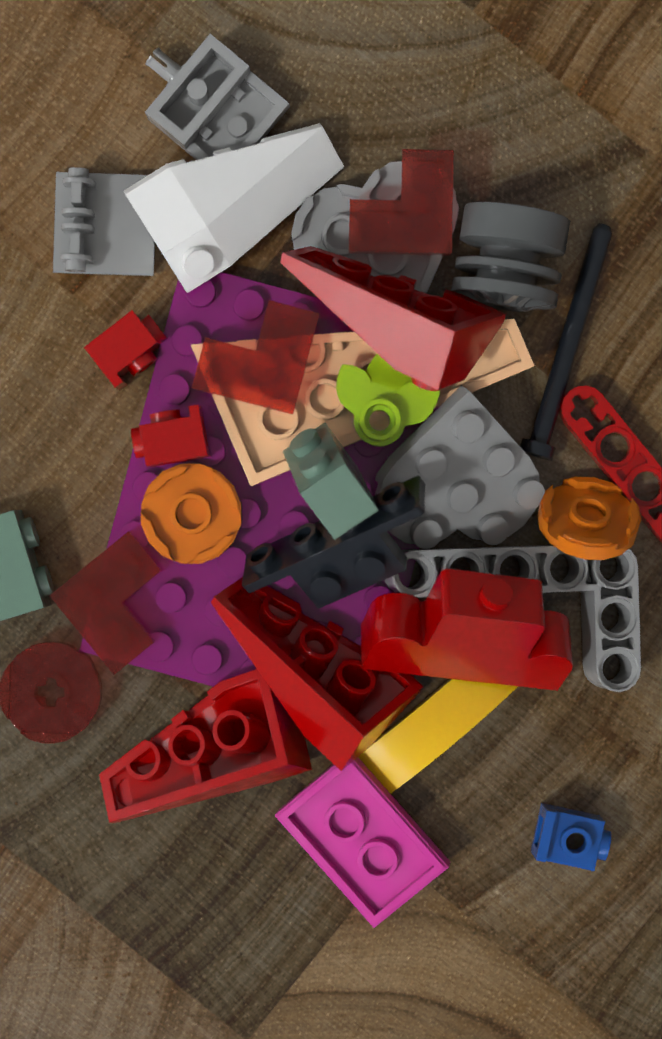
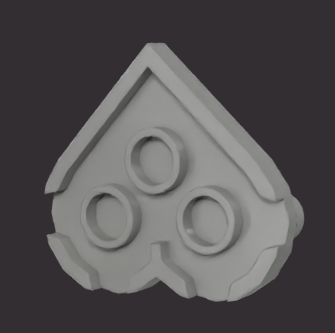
(325, 225)
(471, 476)

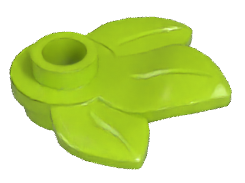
(385, 391)

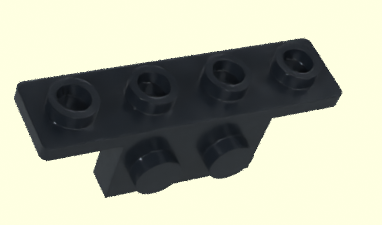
(342, 566)

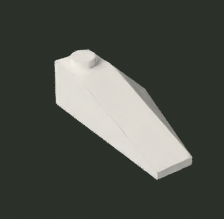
(224, 204)

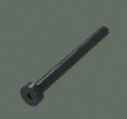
(568, 345)

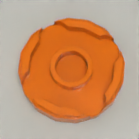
(191, 513)
(589, 518)

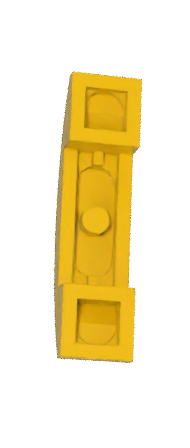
(431, 729)

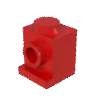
(126, 347)
(171, 438)

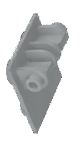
(98, 226)

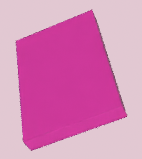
(363, 840)

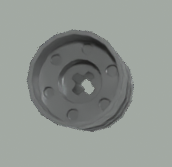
(510, 255)

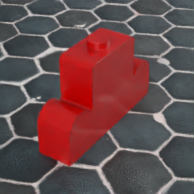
(470, 631)

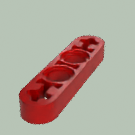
(624, 471)

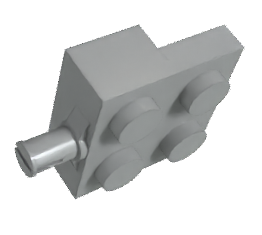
(213, 101)

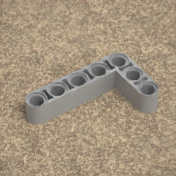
(582, 576)

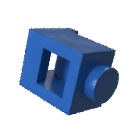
(555, 826)

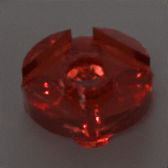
(30, 712)

